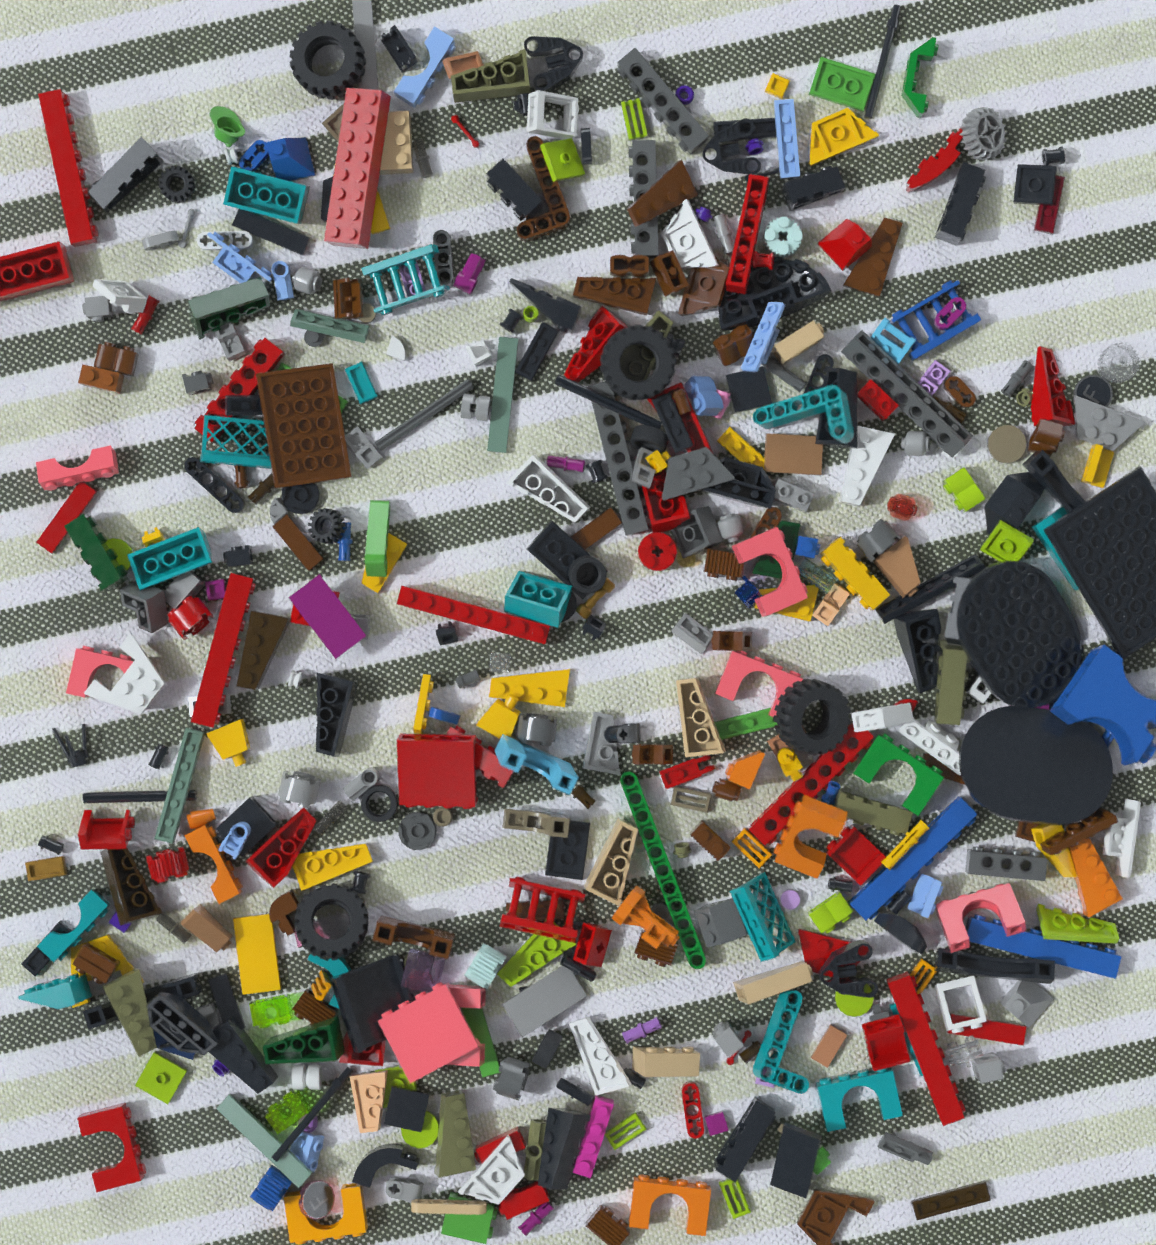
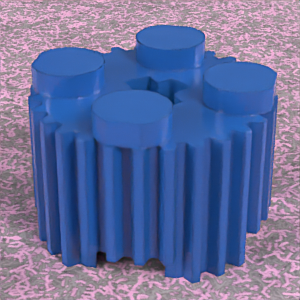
(271, 1188)

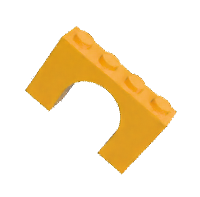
(304, 1228)

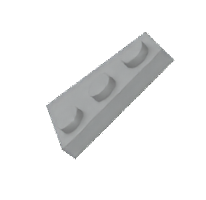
(599, 753)

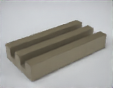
(675, 795)

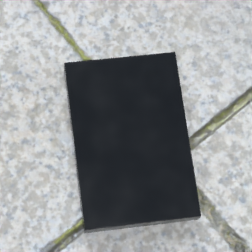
(568, 855)

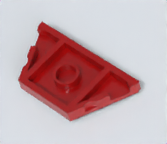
(818, 947)

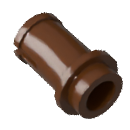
(681, 400)
(241, 477)

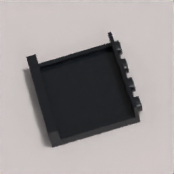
(366, 995)

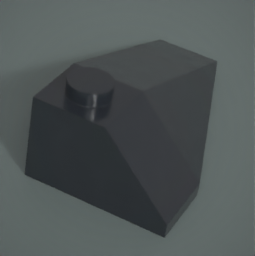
(559, 311)
(919, 642)

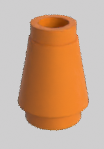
(200, 818)

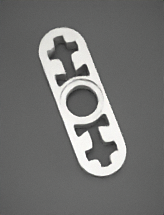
(239, 235)

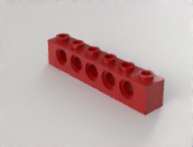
(747, 234)
(250, 386)

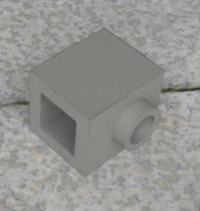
(97, 308)

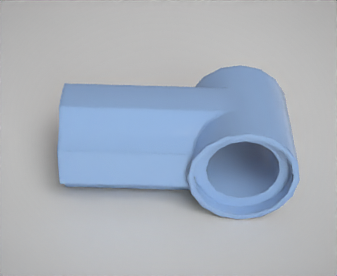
(282, 282)

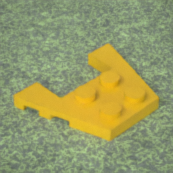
(108, 946)

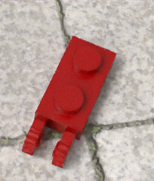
(684, 771)

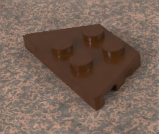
(704, 289)

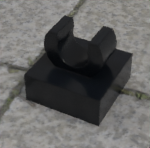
(594, 626)
(447, 634)

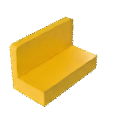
(1097, 466)

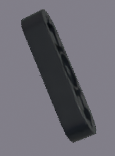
(818, 366)

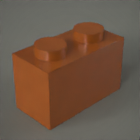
(101, 379)

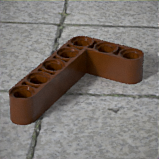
(548, 193)

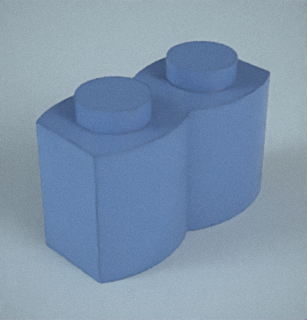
(703, 396)

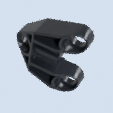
(550, 46)
(729, 133)
(903, 931)
(847, 955)

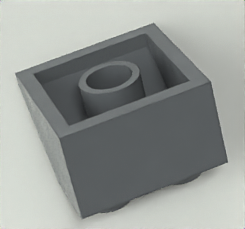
(697, 532)
(720, 922)

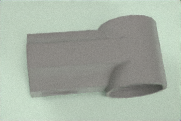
(361, 784)

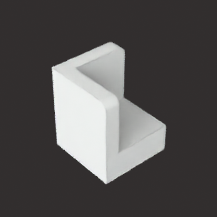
(479, 353)

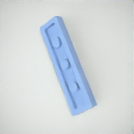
(786, 139)

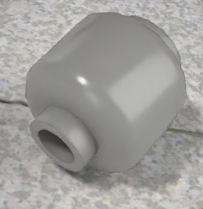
(307, 280)
(916, 443)
(730, 527)

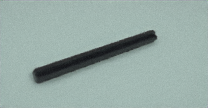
(607, 402)
(139, 796)

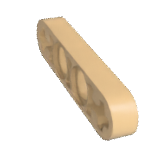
(440, 1206)

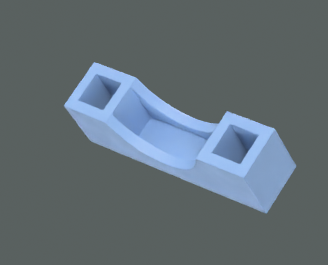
(412, 88)

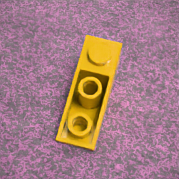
(1062, 861)

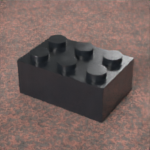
(514, 191)

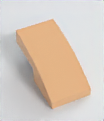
(831, 604)

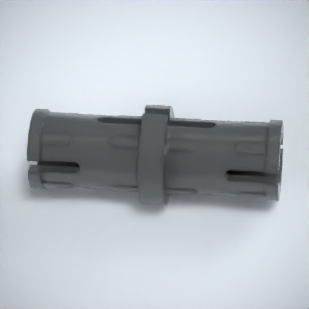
(1017, 378)

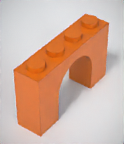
(809, 815)
(647, 1190)

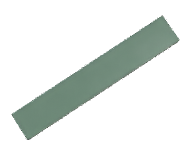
(502, 395)
(179, 785)
(263, 1140)

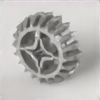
(983, 133)

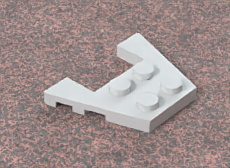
(136, 686)

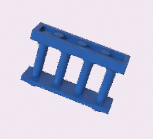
(934, 338)

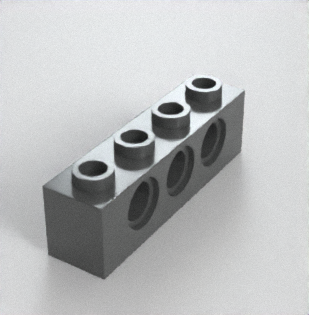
(975, 865)

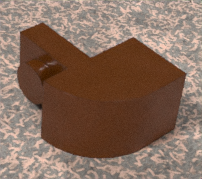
(732, 641)
(652, 754)
(281, 908)

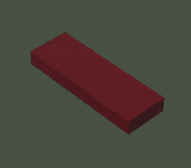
(1047, 214)

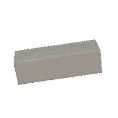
(692, 633)

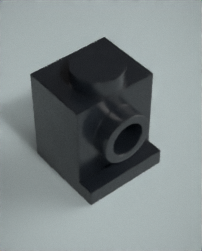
(238, 556)

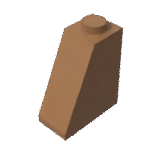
(899, 567)
(207, 928)

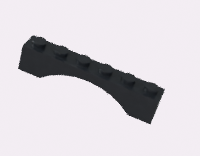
(1051, 478)
(1004, 968)
(104, 1012)

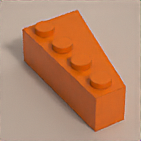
(1092, 880)

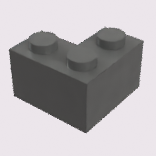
(148, 604)

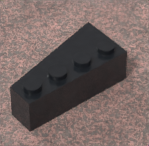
(242, 1056)

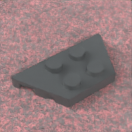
(693, 472)

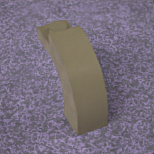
(536, 821)

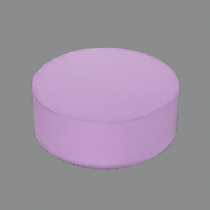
(790, 899)

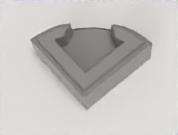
(277, 511)

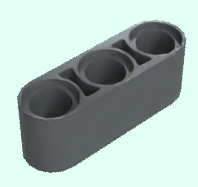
(444, 249)

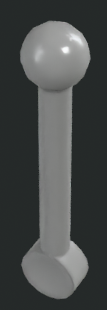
(182, 243)

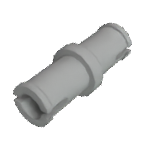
(724, 233)

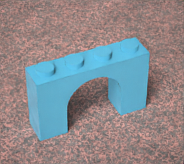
(514, 754)

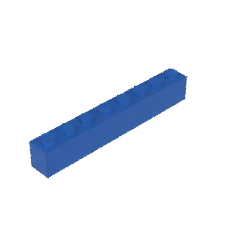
(888, 882)
(1033, 945)

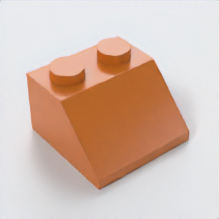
(744, 769)

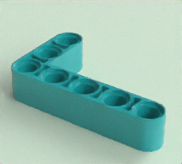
(809, 409)
(779, 1044)

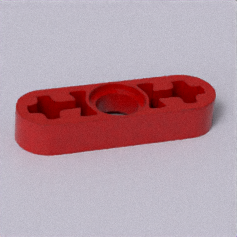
(689, 1124)

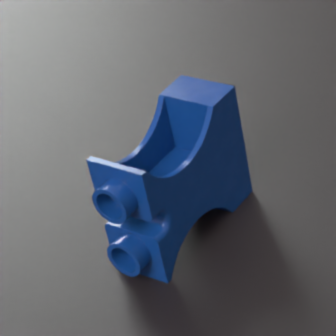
(1105, 697)

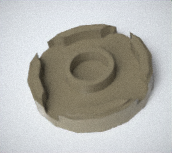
(1006, 444)

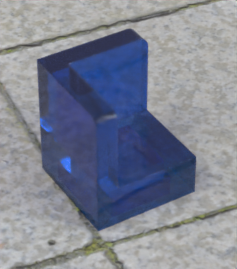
(748, 593)

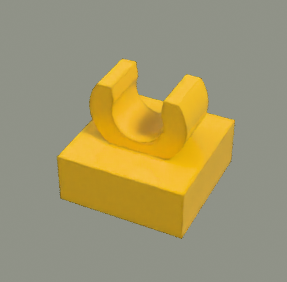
(657, 460)
(153, 538)

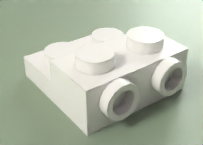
(121, 294)

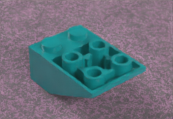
(59, 992)

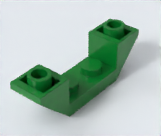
(917, 101)

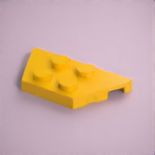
(837, 134)

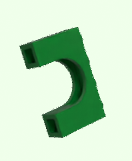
(926, 777)

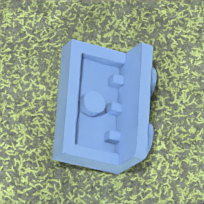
(924, 895)
(307, 1149)

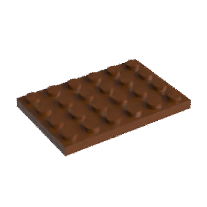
(303, 425)

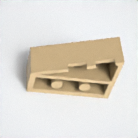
(397, 148)
(666, 1061)

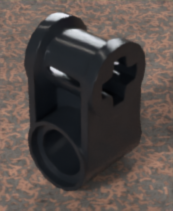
(623, 733)

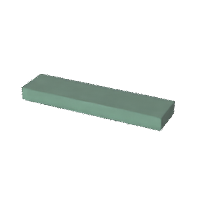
(329, 325)

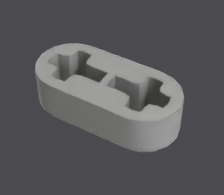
(160, 240)

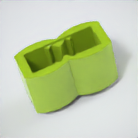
(963, 490)
(830, 912)

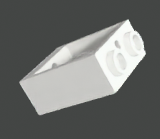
(536, 114)
(882, 717)
(958, 1027)

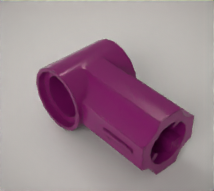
(467, 278)

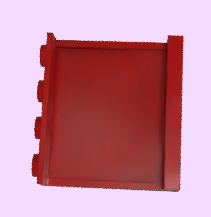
(436, 770)

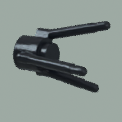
(75, 758)

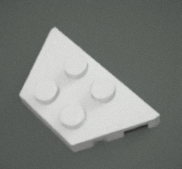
(688, 239)
(495, 1175)

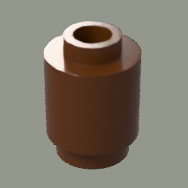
(726, 790)

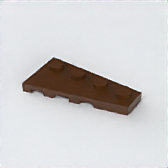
(663, 195)

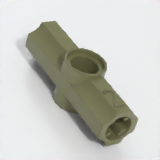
(532, 1159)

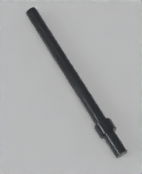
(892, 25)
(337, 1084)

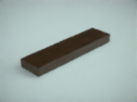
(951, 1200)

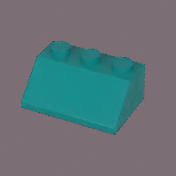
(537, 599)

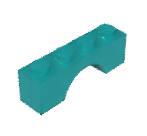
(91, 907)

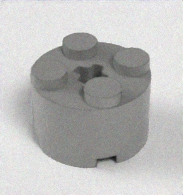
(299, 788)

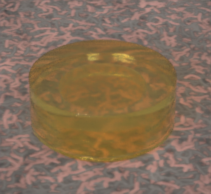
(686, 562)

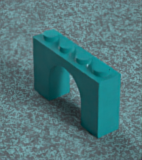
(832, 1093)

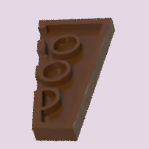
(873, 265)
(624, 294)
(1077, 832)

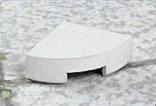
(396, 349)

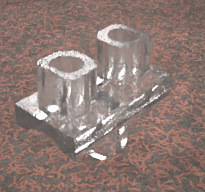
(965, 1052)

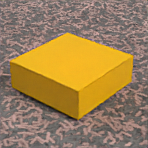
(777, 86)

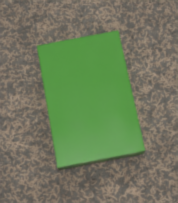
(842, 84)

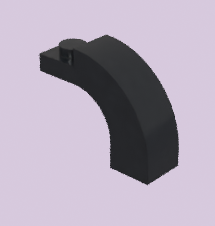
(379, 1157)

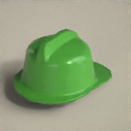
(226, 125)

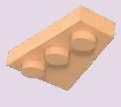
(369, 1099)

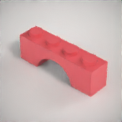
(99, 464)

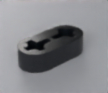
(586, 146)

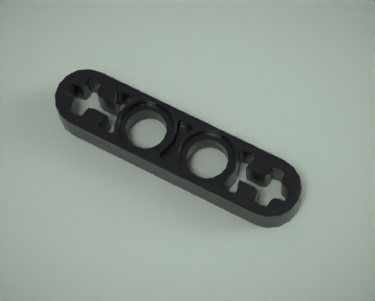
(214, 485)

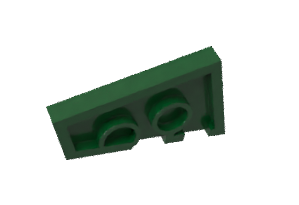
(768, 565)

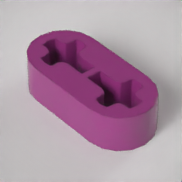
(947, 310)

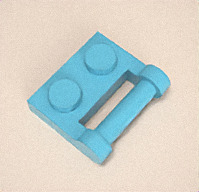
(891, 348)

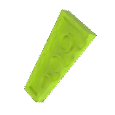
(1074, 927)
(531, 956)

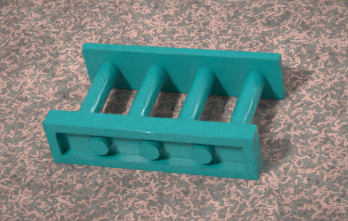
(392, 266)

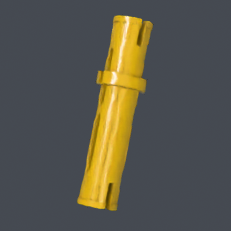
(902, 848)

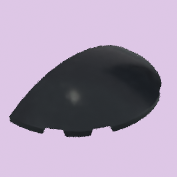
(787, 283)

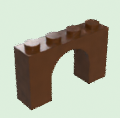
(394, 930)

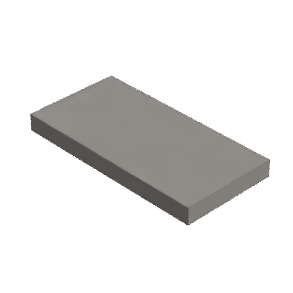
(544, 1000)

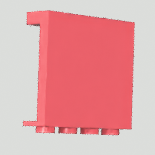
(428, 1032)

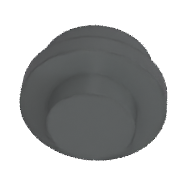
(313, 338)

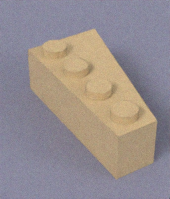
(697, 723)
(611, 867)

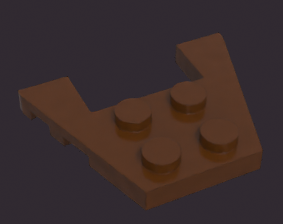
(825, 1212)

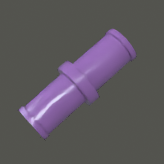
(642, 1030)

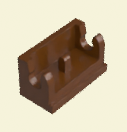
(348, 298)

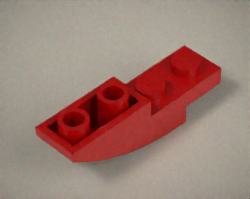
(933, 167)

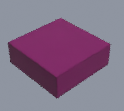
(215, 589)
(716, 1123)

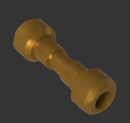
(584, 609)

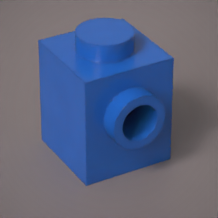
(807, 547)

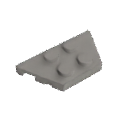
(1103, 425)

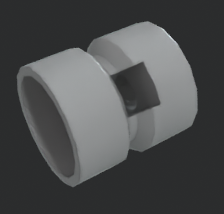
(482, 407)

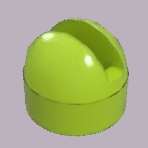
(526, 313)

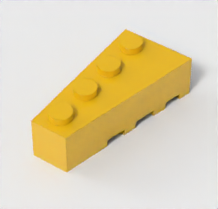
(854, 573)

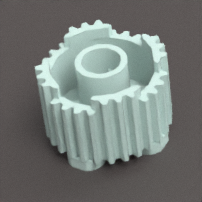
(785, 227)
(485, 966)

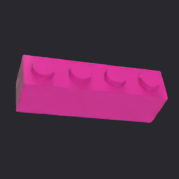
(594, 1135)

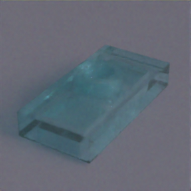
(816, 575)

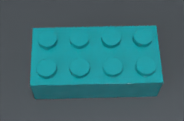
(266, 195)

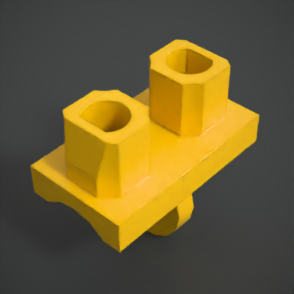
(789, 763)

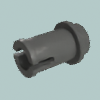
(467, 679)

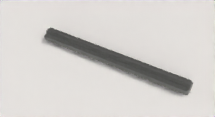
(424, 414)

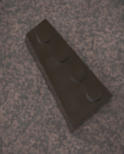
(260, 647)
(128, 887)

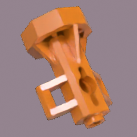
(637, 912)

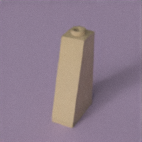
(772, 982)

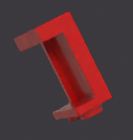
(105, 832)
(855, 854)
(886, 1042)

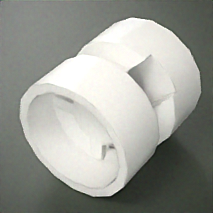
(306, 1077)

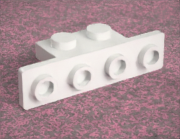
(934, 741)
(1121, 838)

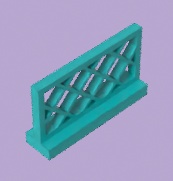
(235, 458)
(755, 919)

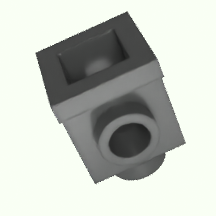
(197, 382)

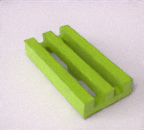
(630, 103)
(638, 1122)
(740, 1213)

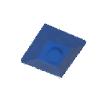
(290, 158)

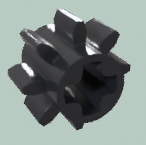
(521, 104)

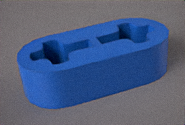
(251, 152)
(444, 715)

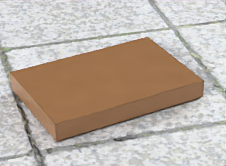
(792, 454)

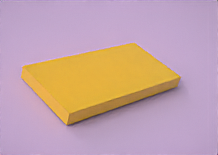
(257, 954)

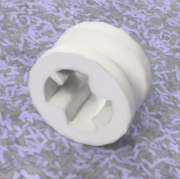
(231, 155)
(295, 679)

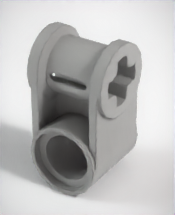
(406, 1189)

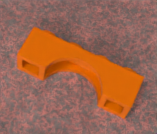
(204, 841)

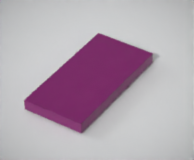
(327, 616)

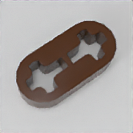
(963, 389)

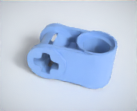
(234, 842)

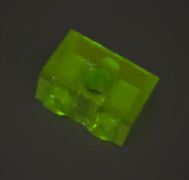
(280, 1003)
(280, 1120)

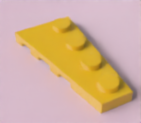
(538, 688)
(324, 865)

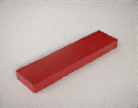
(70, 510)
(992, 1030)

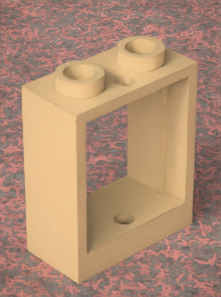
(798, 342)

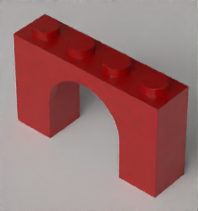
(115, 1120)
(519, 1199)

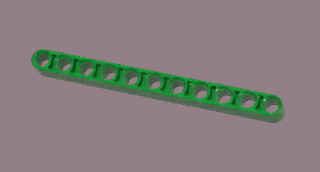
(663, 879)

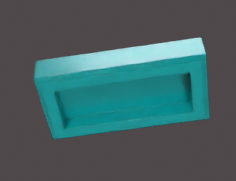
(361, 382)

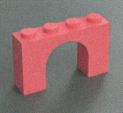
(790, 589)
(86, 664)
(740, 665)
(997, 899)
(469, 997)

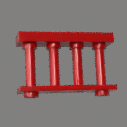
(547, 928)

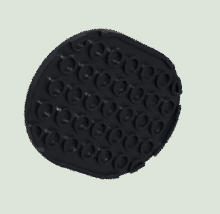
(1018, 634)
(1035, 766)

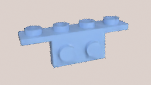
(235, 264)
(763, 338)

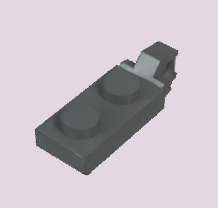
(904, 1149)

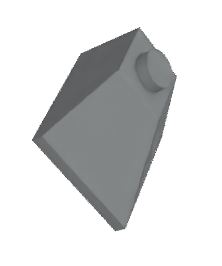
(1026, 1001)

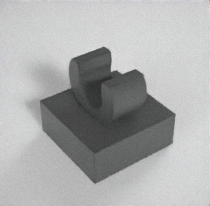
(878, 1014)

